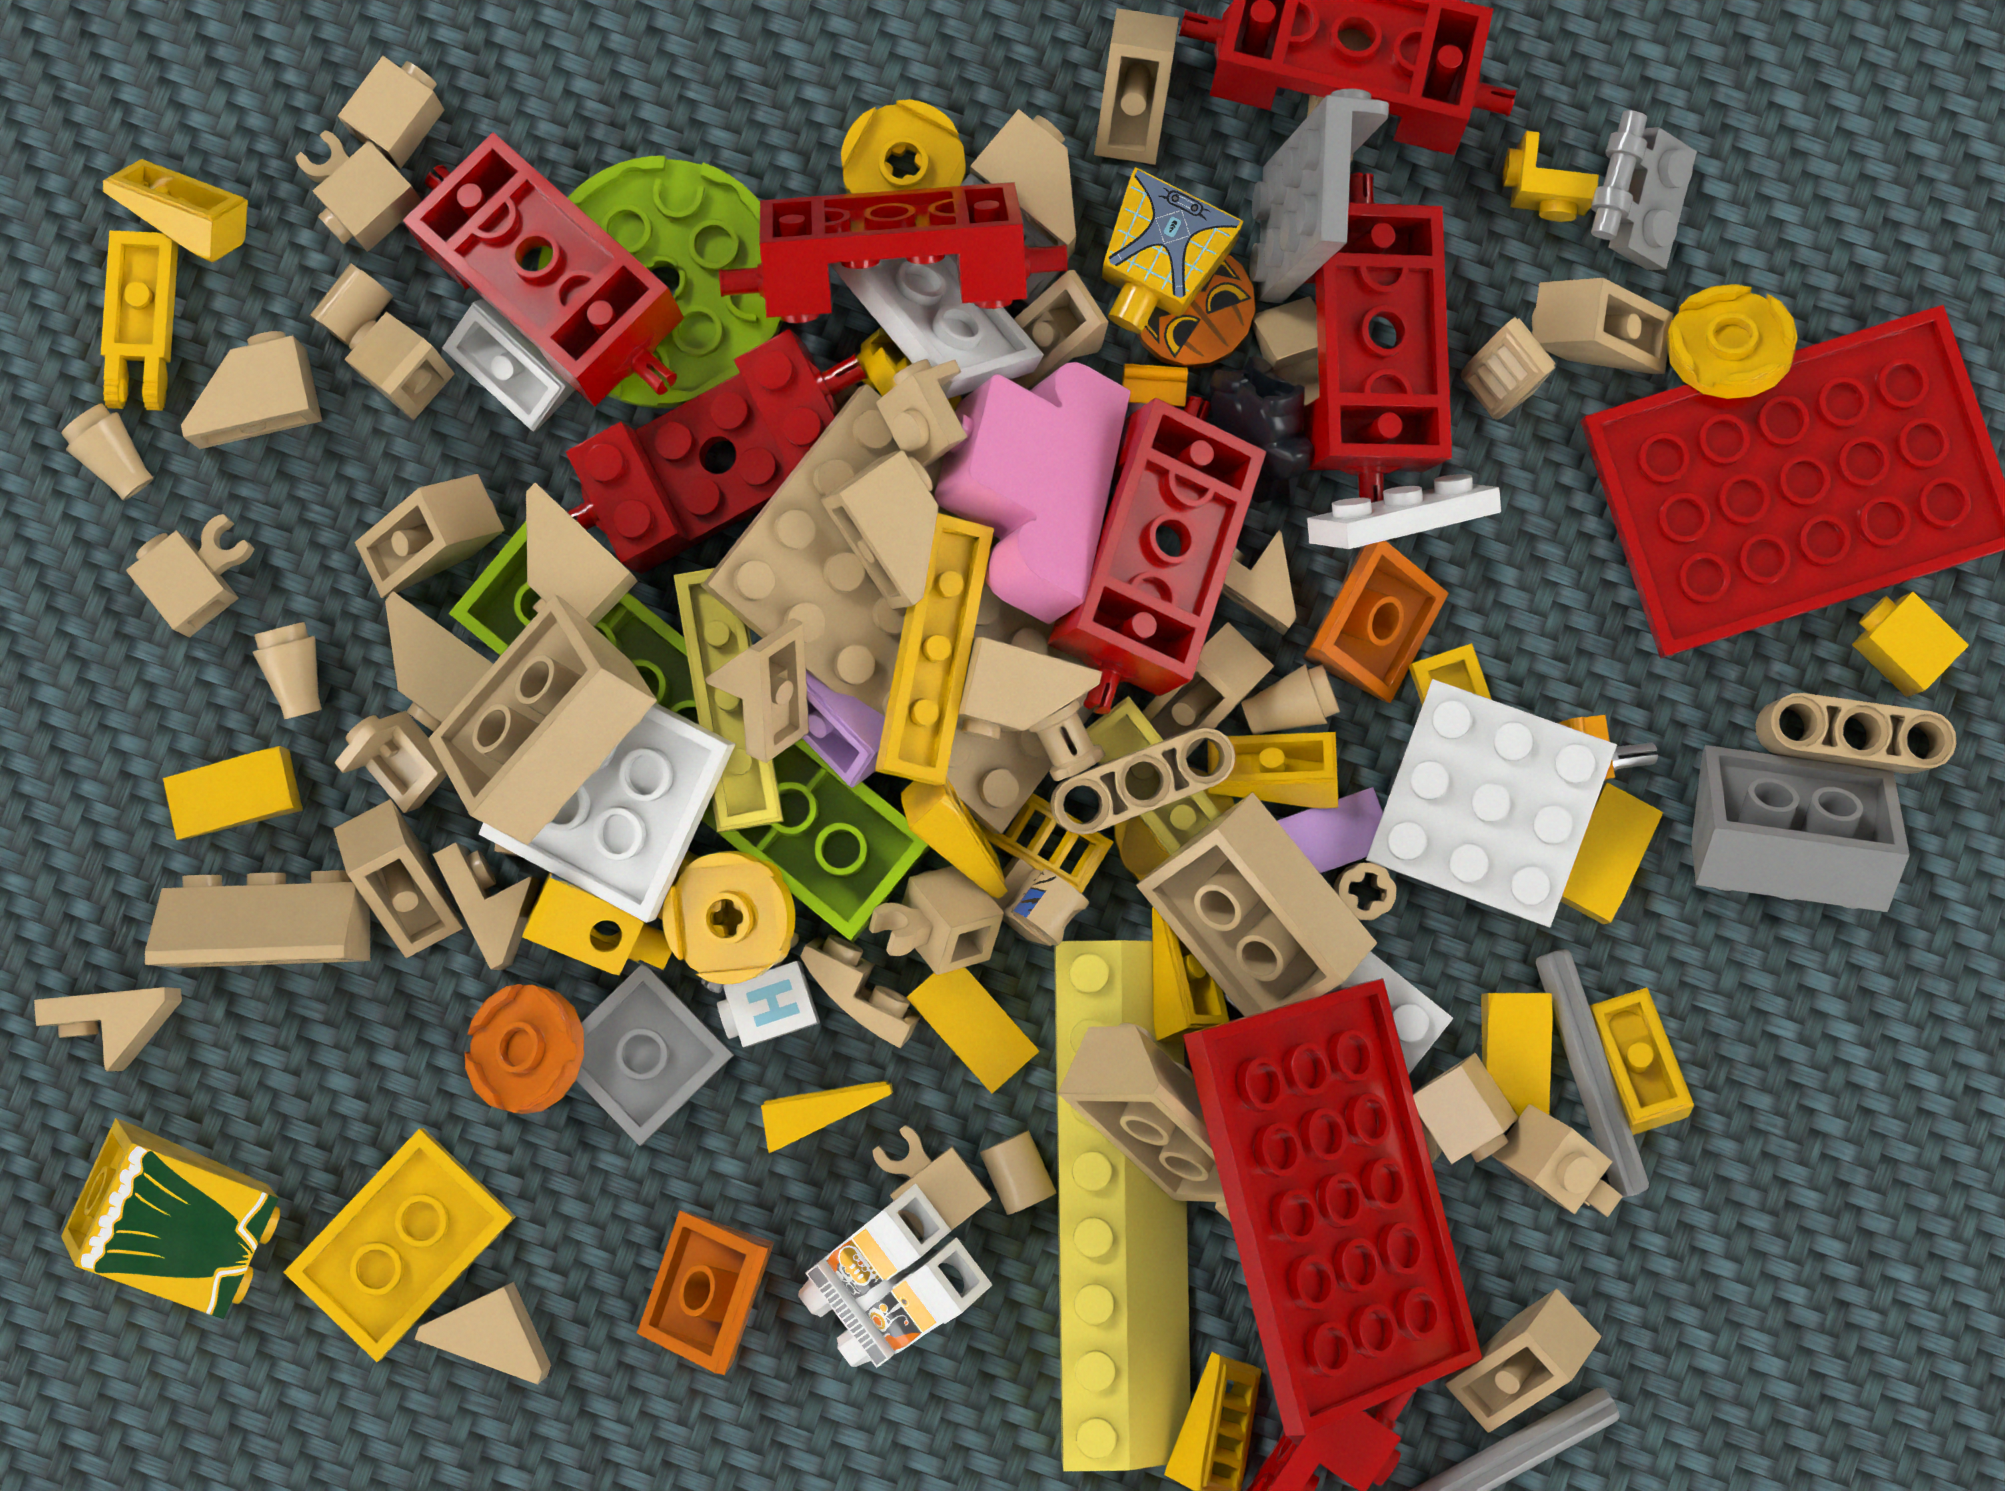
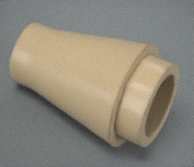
(107, 450)
(290, 668)
(1293, 702)

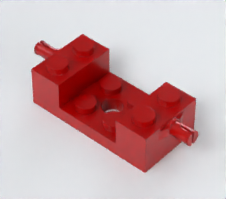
(1419, 58)
(858, 229)
(587, 310)
(1375, 403)
(653, 481)
(1150, 609)
(1353, 1448)

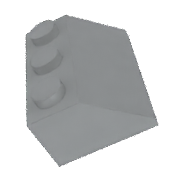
(1798, 829)

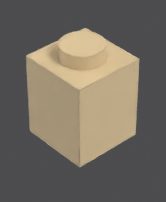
(393, 109)

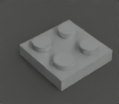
(646, 1054)

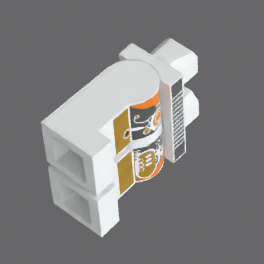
(873, 1293)

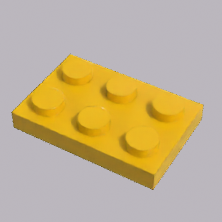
(399, 1244)

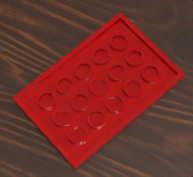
(1807, 493)
(1332, 1203)

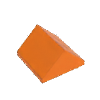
(1377, 621)
(705, 1291)

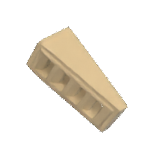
(1507, 369)

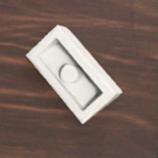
(507, 364)

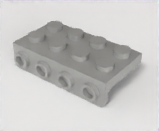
(1307, 193)

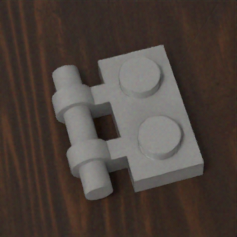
(1642, 191)

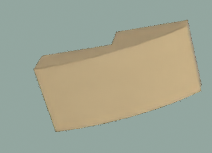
(843, 974)

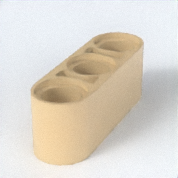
(1884, 726)
(1174, 777)

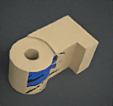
(1038, 902)

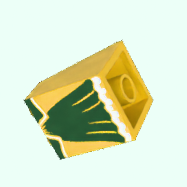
(170, 1221)

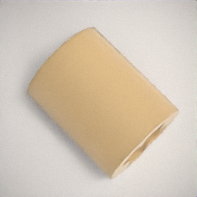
(351, 304)
(1018, 1172)

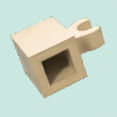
(360, 193)
(187, 580)
(943, 919)
(1464, 1112)
(1557, 1162)
(944, 1181)

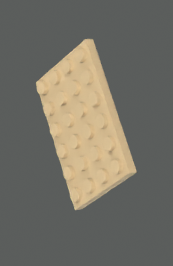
(803, 569)

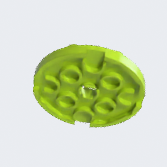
(695, 224)

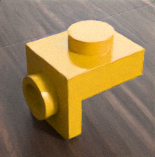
(1552, 192)

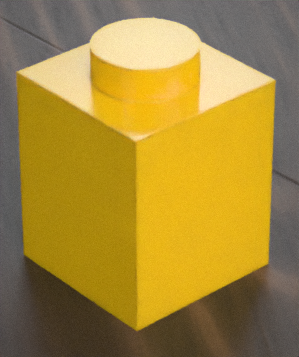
(1908, 642)

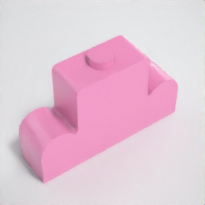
(1039, 477)

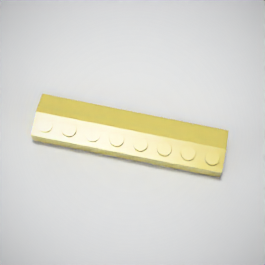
(1117, 1244)

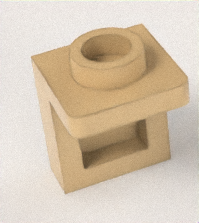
(921, 412)
(396, 756)

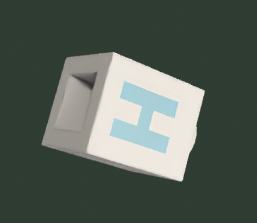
(768, 1005)

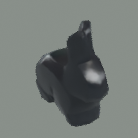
(1270, 416)

